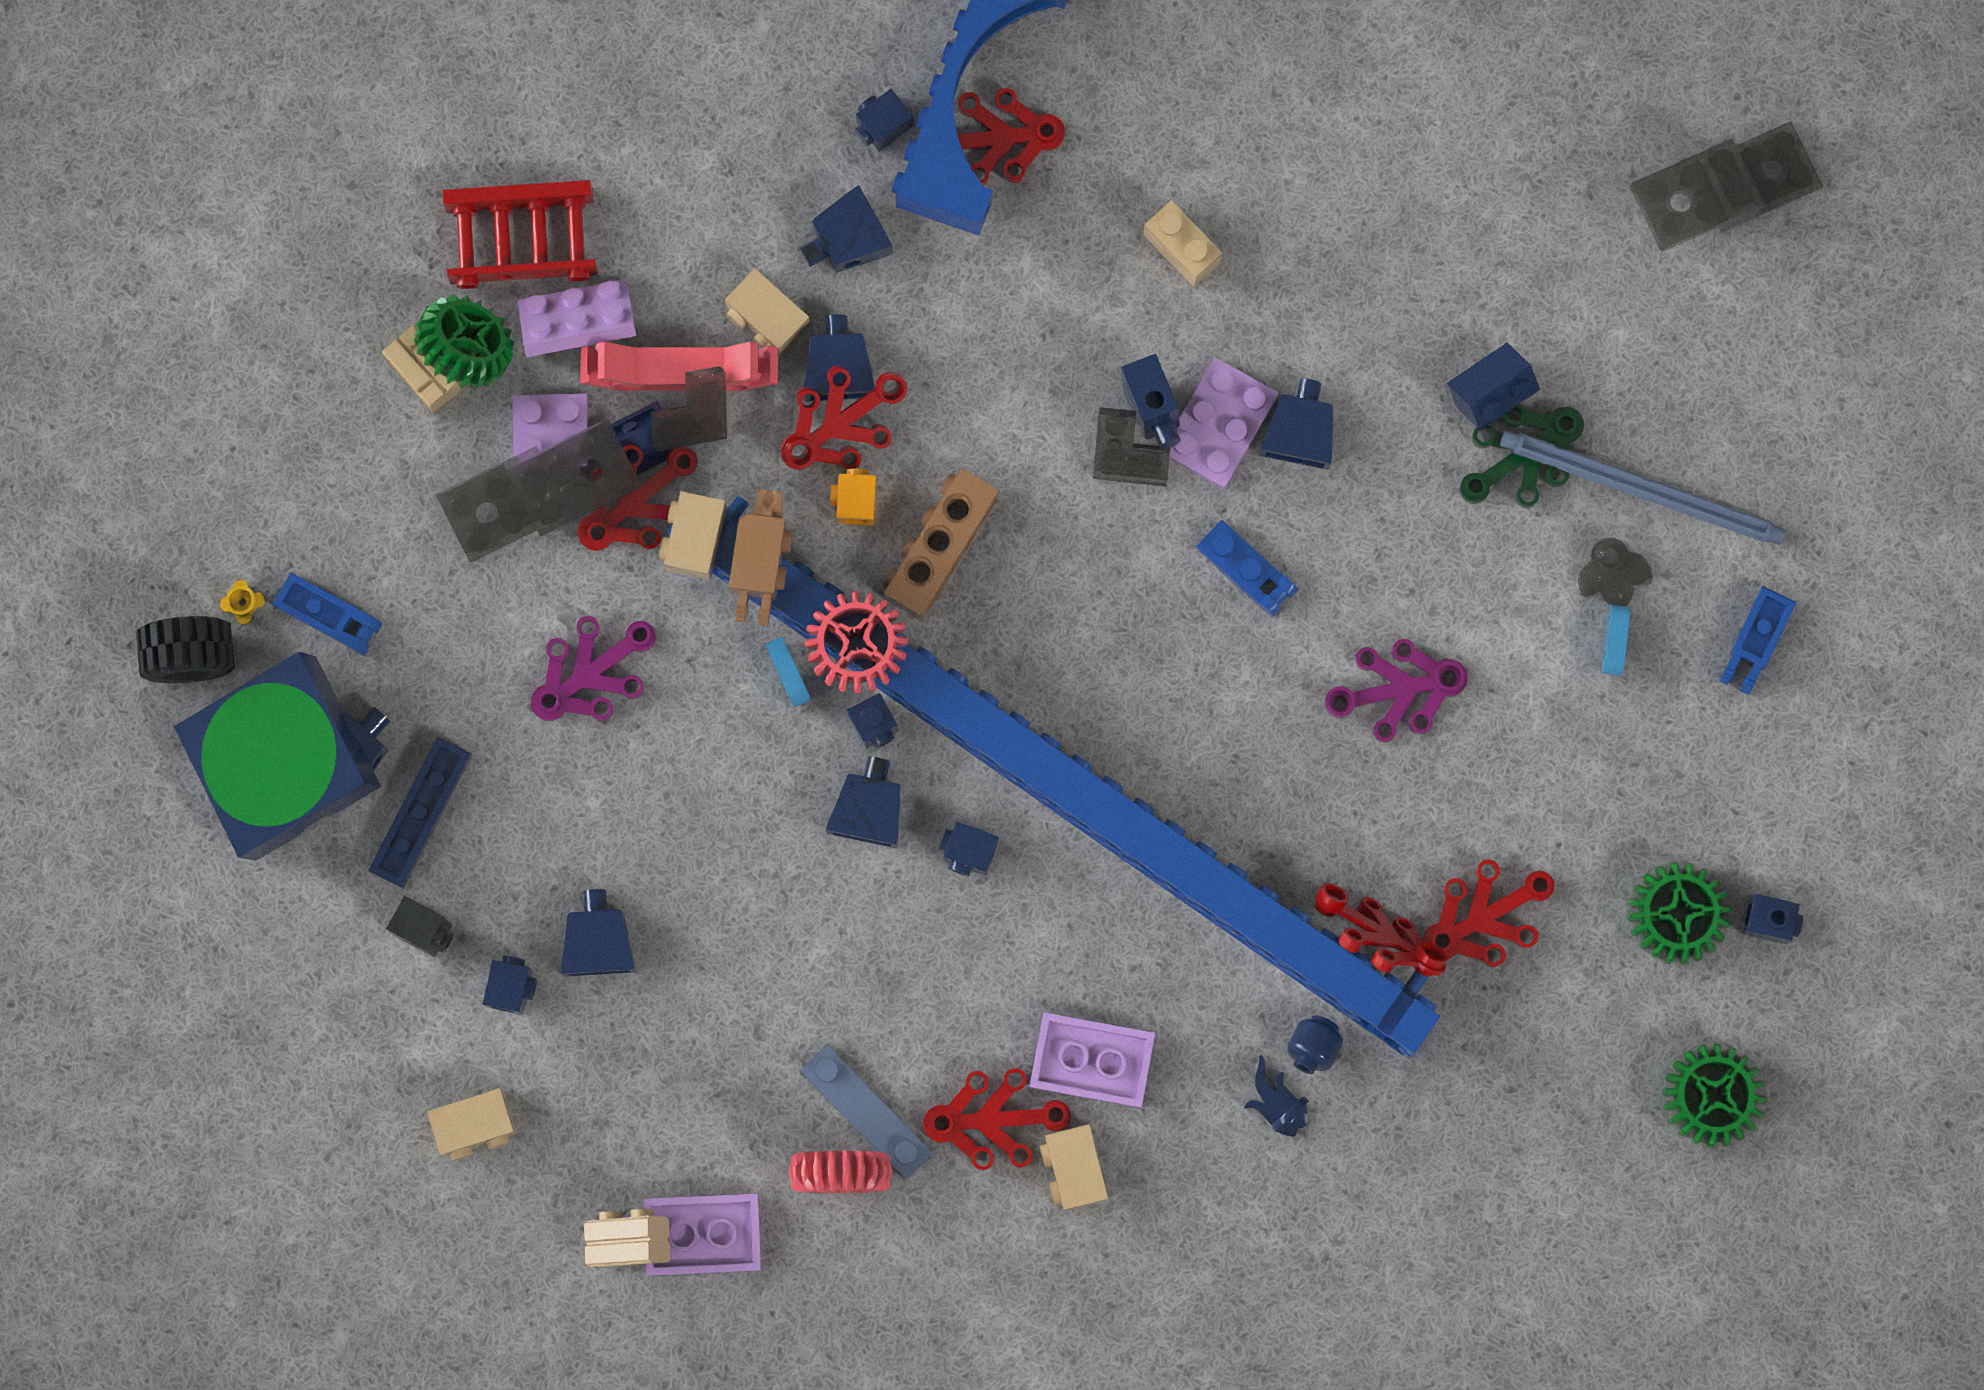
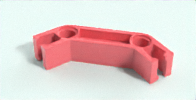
(664, 368)

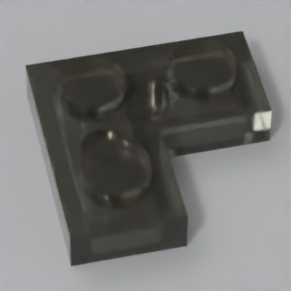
(702, 417)
(1122, 459)

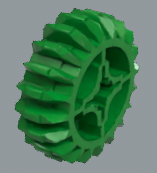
(464, 341)
(1678, 896)
(1700, 1085)

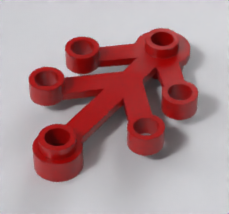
(1003, 137)
(837, 422)
(634, 504)
(1482, 918)
(1401, 934)
(989, 1120)

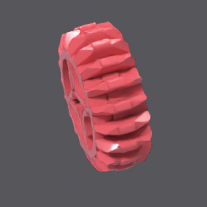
(866, 627)
(840, 1172)

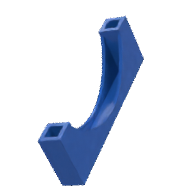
(938, 176)

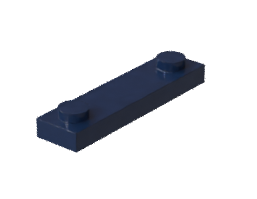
(420, 812)

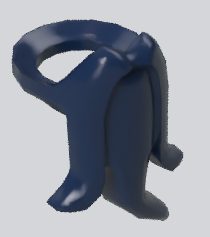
(1281, 1107)

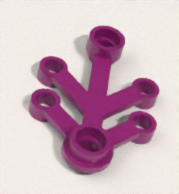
(588, 673)
(1402, 687)

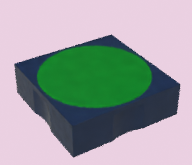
(276, 756)

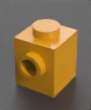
(855, 497)

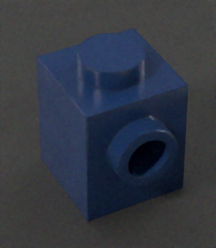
(882, 120)
(873, 722)
(968, 849)
(1772, 919)
(509, 985)

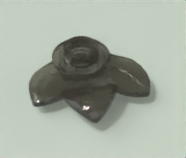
(1614, 579)

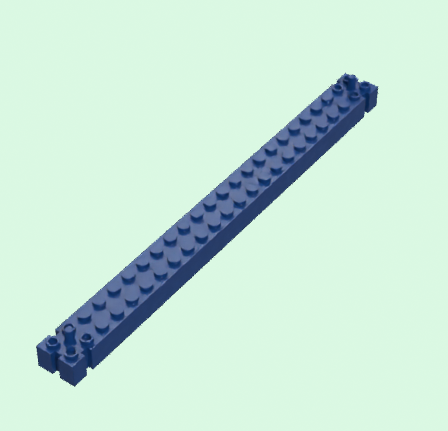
(1107, 816)

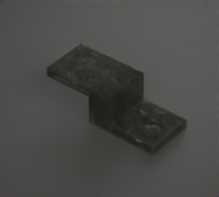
(1725, 186)
(539, 490)

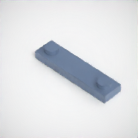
(866, 1111)

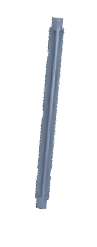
(1642, 487)

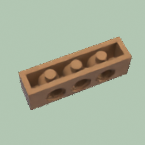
(962, 489)

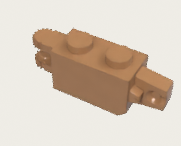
(758, 555)

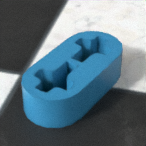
(1616, 640)
(787, 672)

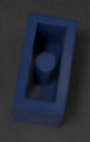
(1493, 386)

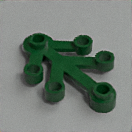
(1551, 434)

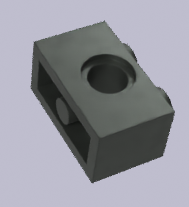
(421, 927)

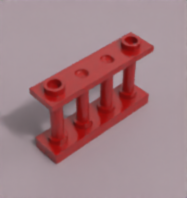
(500, 201)

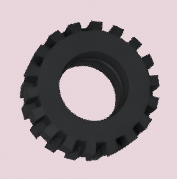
(185, 649)

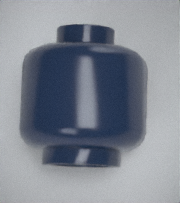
(1315, 1044)

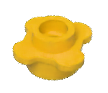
(242, 591)

